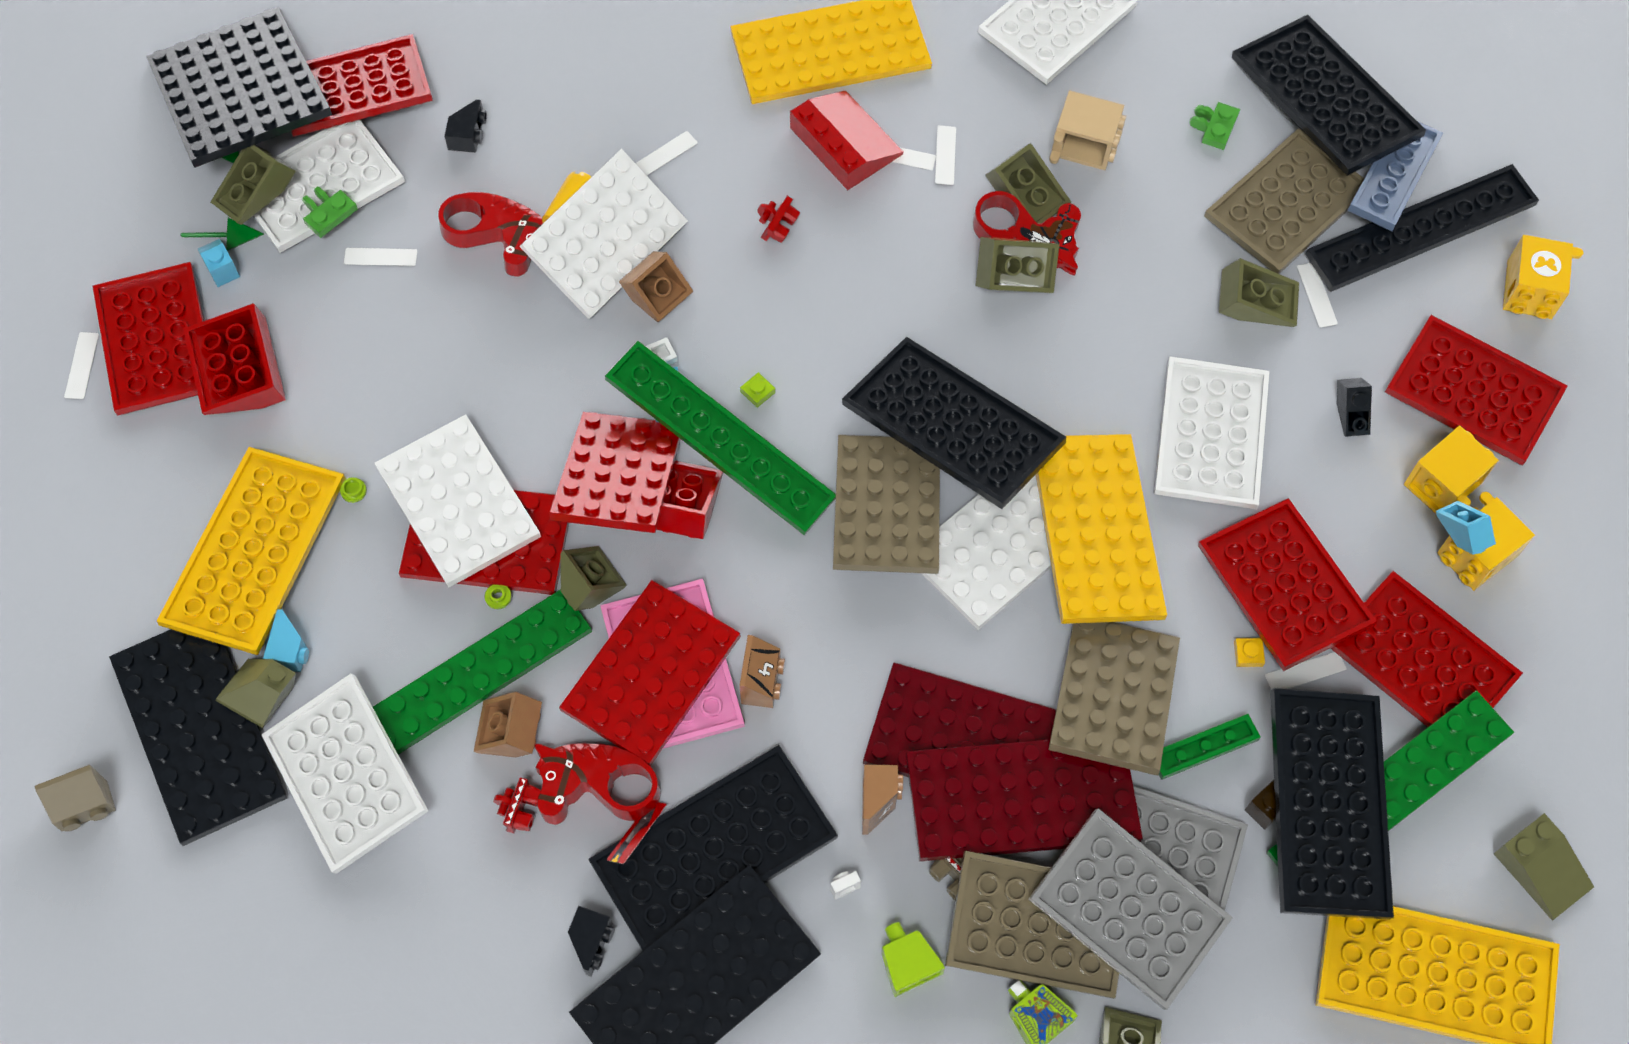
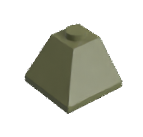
(588, 577)
(258, 690)

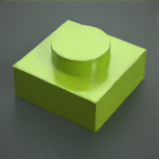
(757, 390)

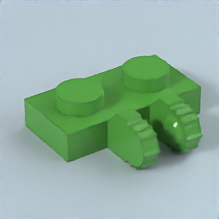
(1220, 125)
(329, 213)

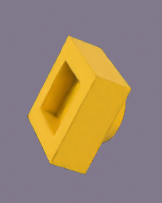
(1249, 652)

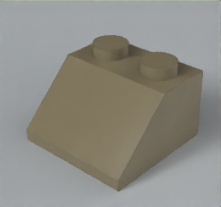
(76, 798)

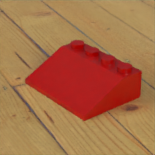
(843, 137)
(234, 362)
(689, 500)

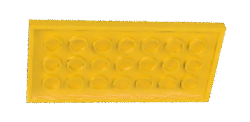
(829, 48)
(1099, 532)
(251, 551)
(1441, 977)

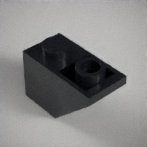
(464, 128)
(1354, 406)
(588, 935)

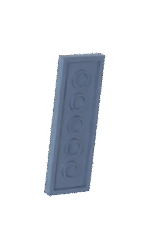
(1393, 181)

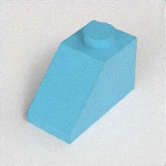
(218, 262)
(1467, 527)
(286, 644)

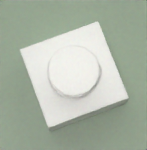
(664, 350)
(844, 884)

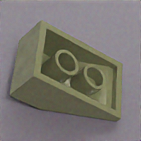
(1030, 182)
(251, 183)
(1017, 265)
(1258, 295)
(1545, 866)
(1129, 1028)

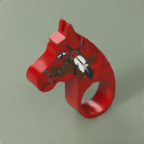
(1053, 230)

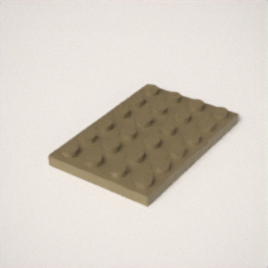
(1285, 202)
(885, 507)
(1115, 695)
(1010, 937)

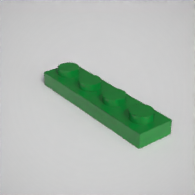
(1208, 745)

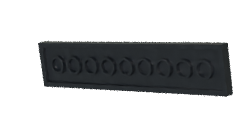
(1422, 227)

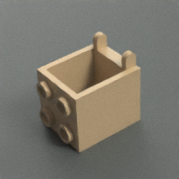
(1088, 131)

